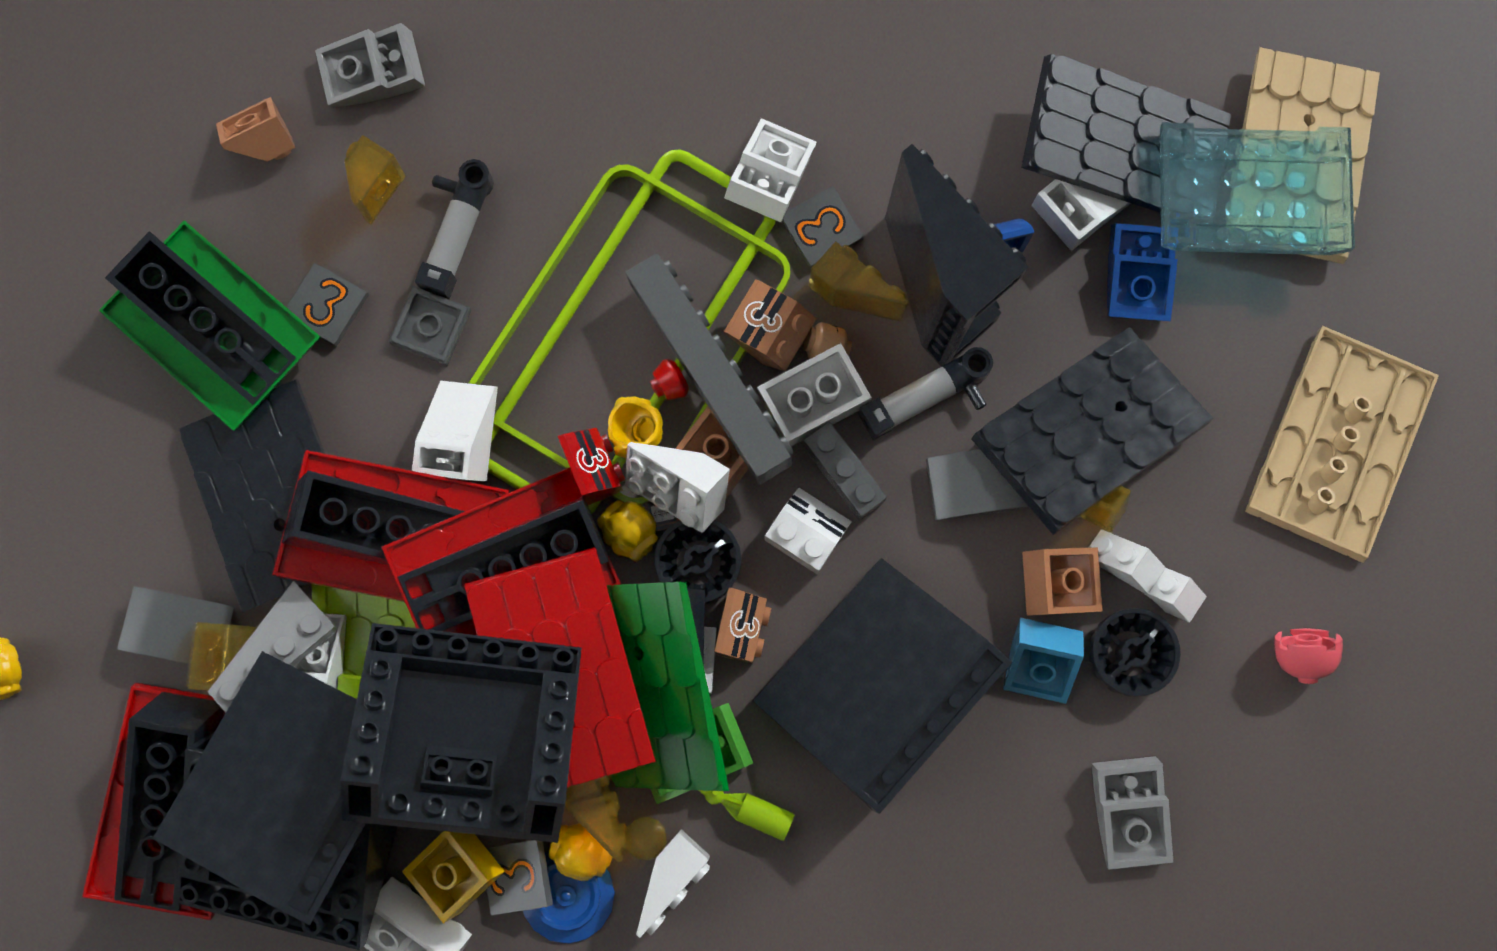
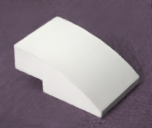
(770, 170)

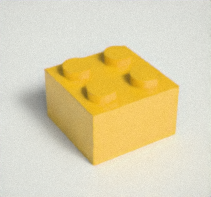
(453, 873)

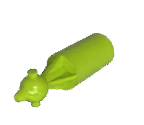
(754, 812)

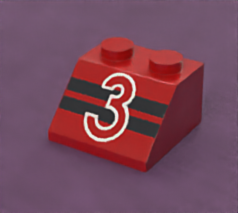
(591, 464)

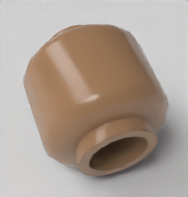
(824, 337)

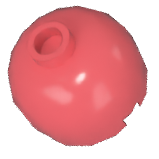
(1308, 654)

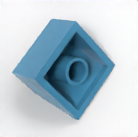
(1044, 660)

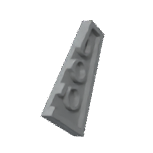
(287, 633)

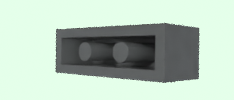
(844, 471)

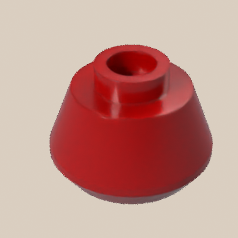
(669, 381)

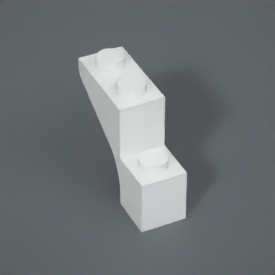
(1143, 571)

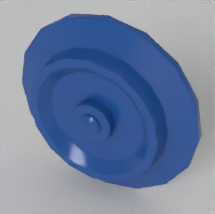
(577, 906)

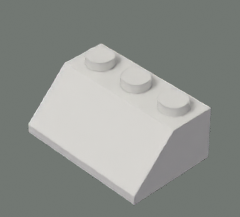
(814, 394)
(409, 924)

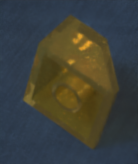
(371, 176)

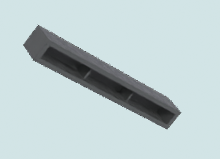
(709, 368)

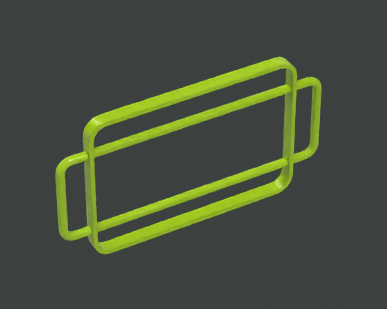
(650, 182)

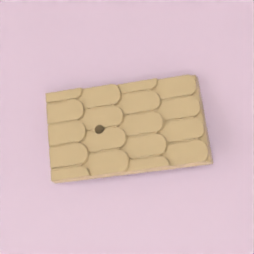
(1312, 94)
(1342, 444)

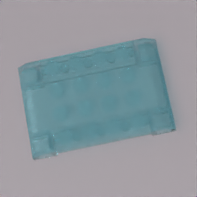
(1256, 190)

